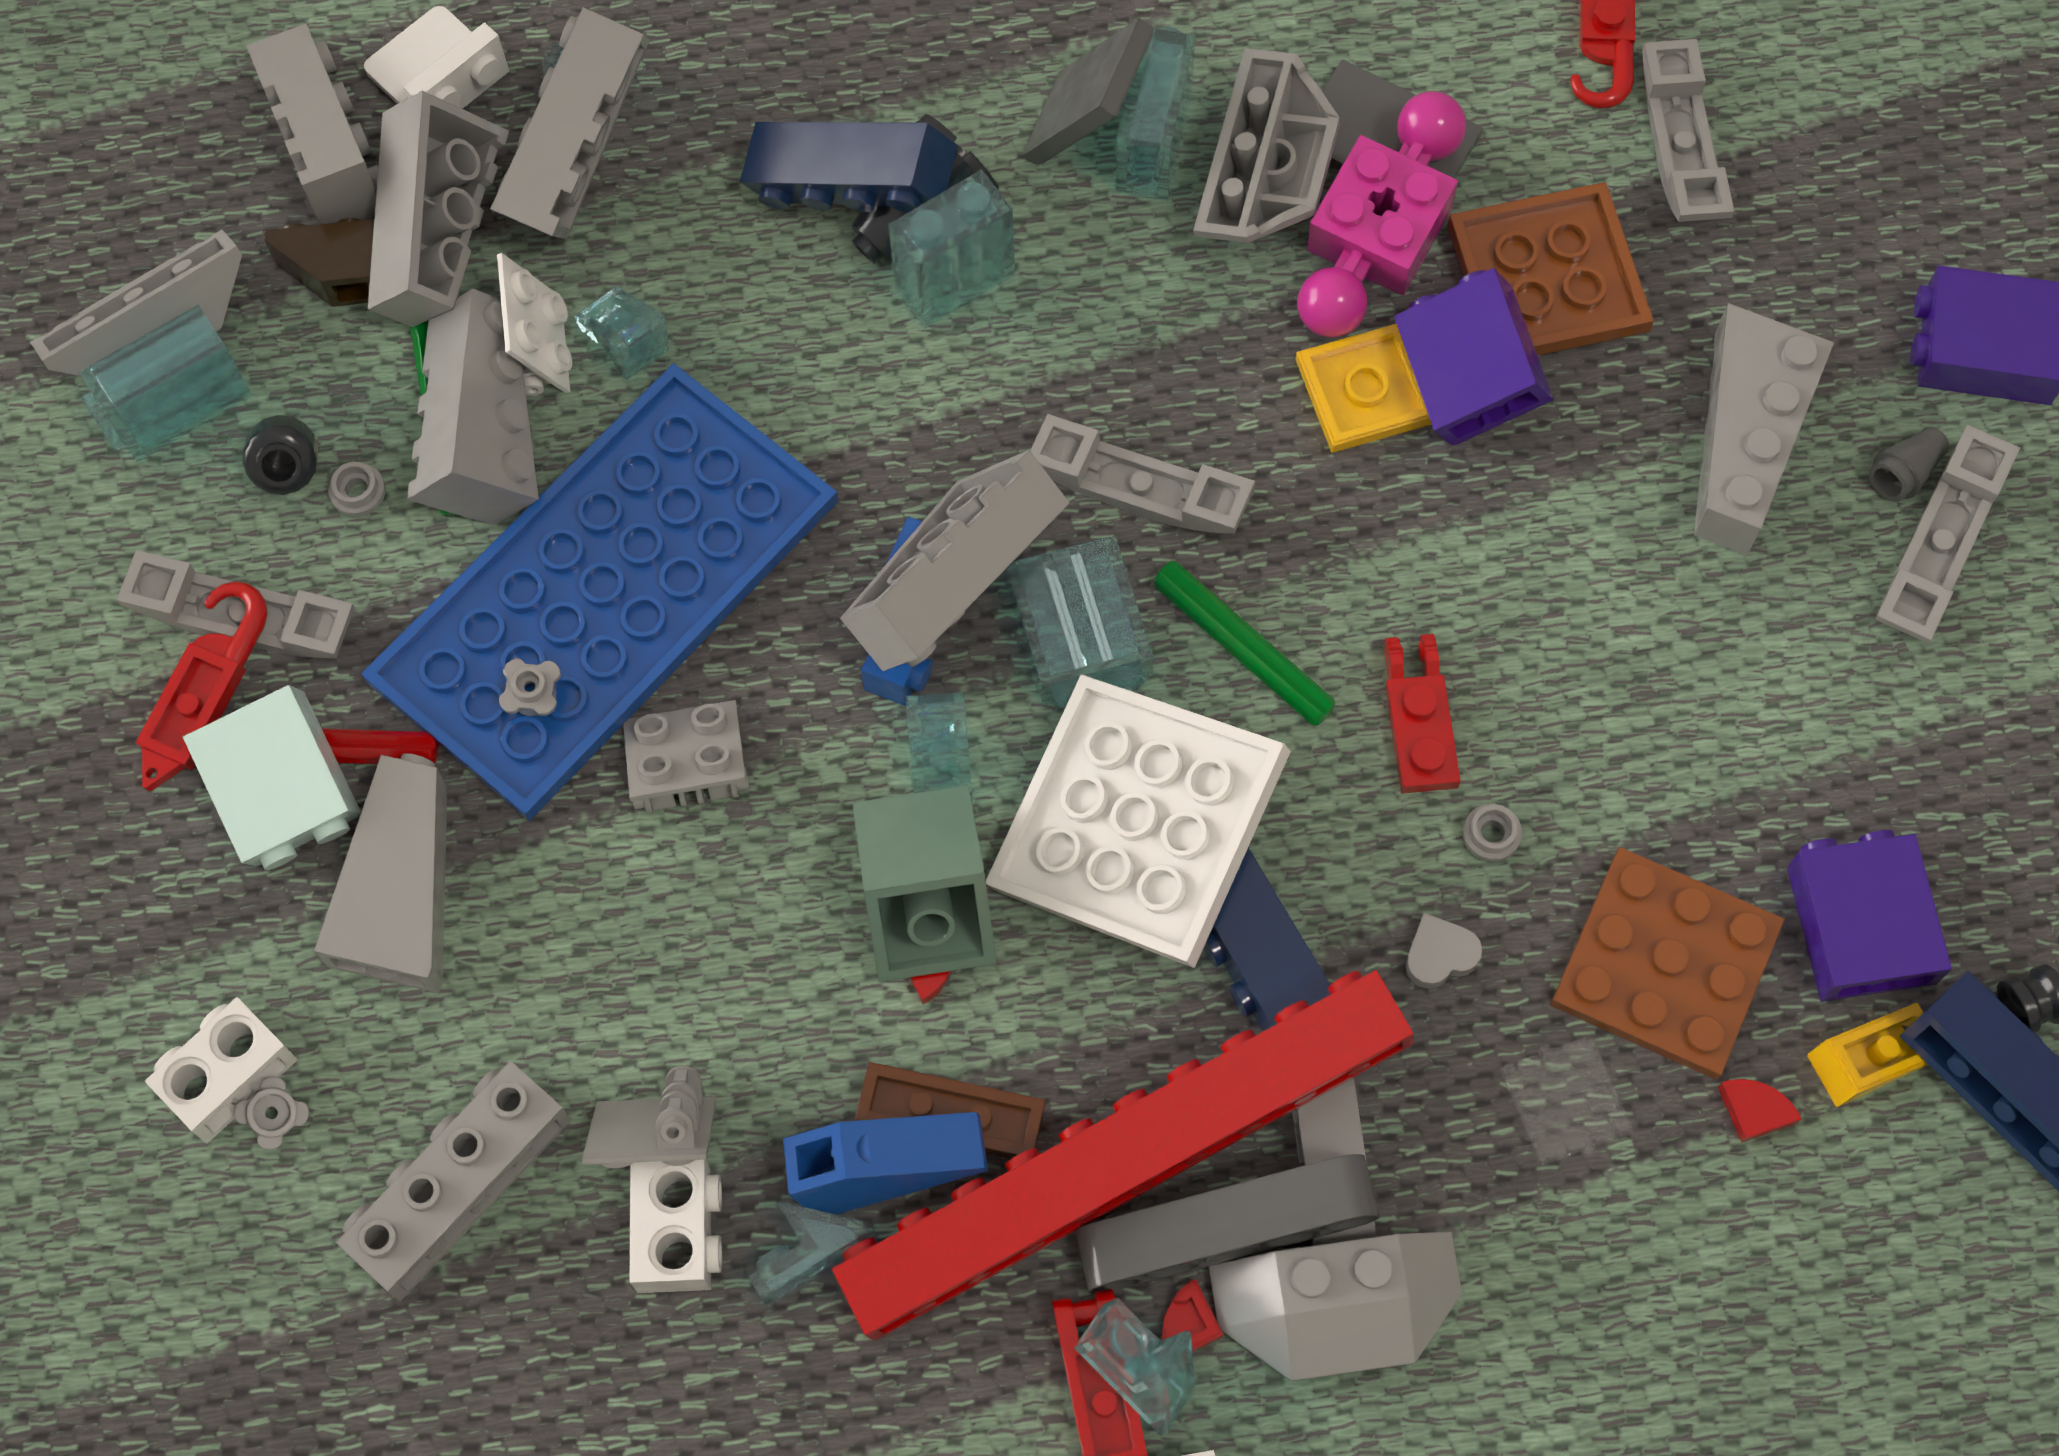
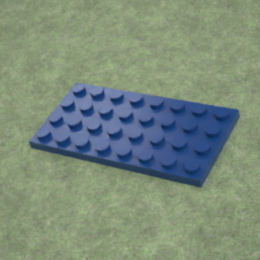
(606, 579)

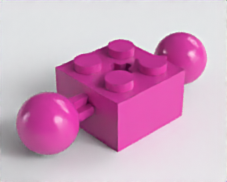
(1412, 210)

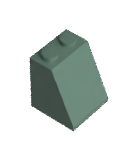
(924, 883)

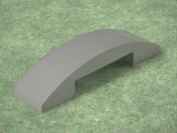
(1682, 132)
(1139, 483)
(1946, 533)
(176, 595)

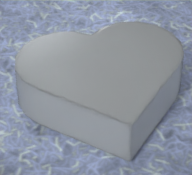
(1441, 951)

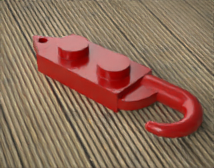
(1608, 39)
(199, 687)

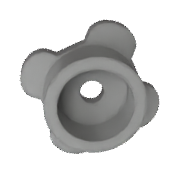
(536, 702)
(253, 1114)

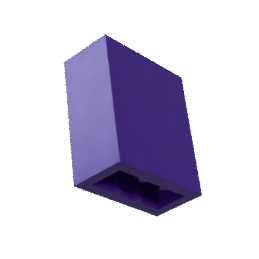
(1988, 335)
(1472, 356)
(1868, 915)

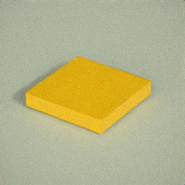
(1363, 388)

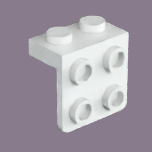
(439, 58)

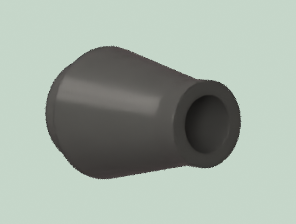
(1905, 467)

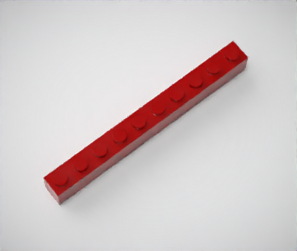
(1123, 1154)

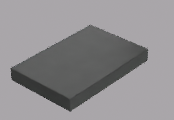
(1088, 92)
(1371, 109)

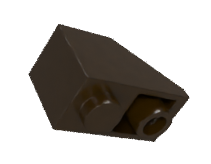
(327, 258)

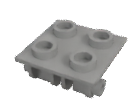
(684, 754)
(654, 1130)

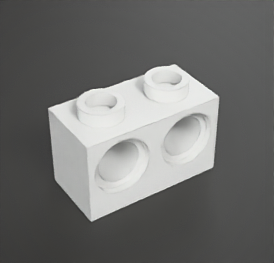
(227, 1077)
(658, 1226)

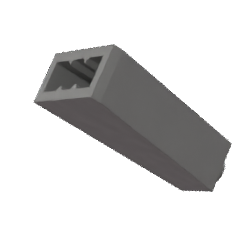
(392, 883)

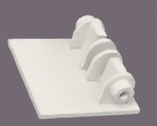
(534, 328)

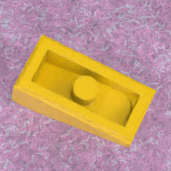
(1867, 1056)

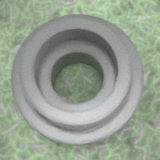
(346, 478)
(1496, 816)

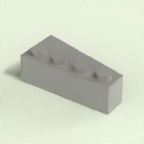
(315, 124)
(475, 417)

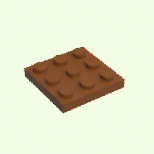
(1563, 262)
(1668, 963)

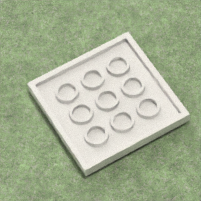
(1138, 819)

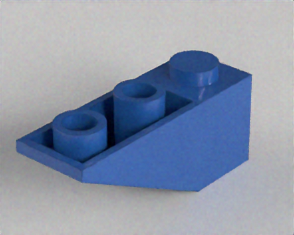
(881, 1159)

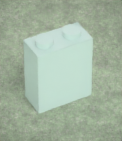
(273, 778)

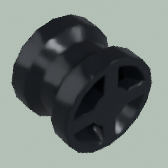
(2032, 998)

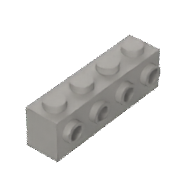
(453, 1179)

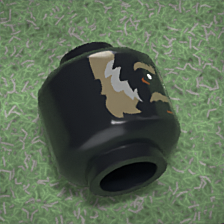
(280, 455)

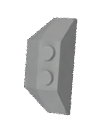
(1269, 151)
(194, 277)
(1339, 1303)

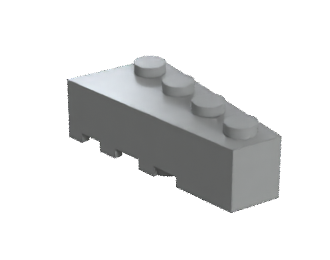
(570, 124)
(427, 204)
(1755, 410)
(953, 559)

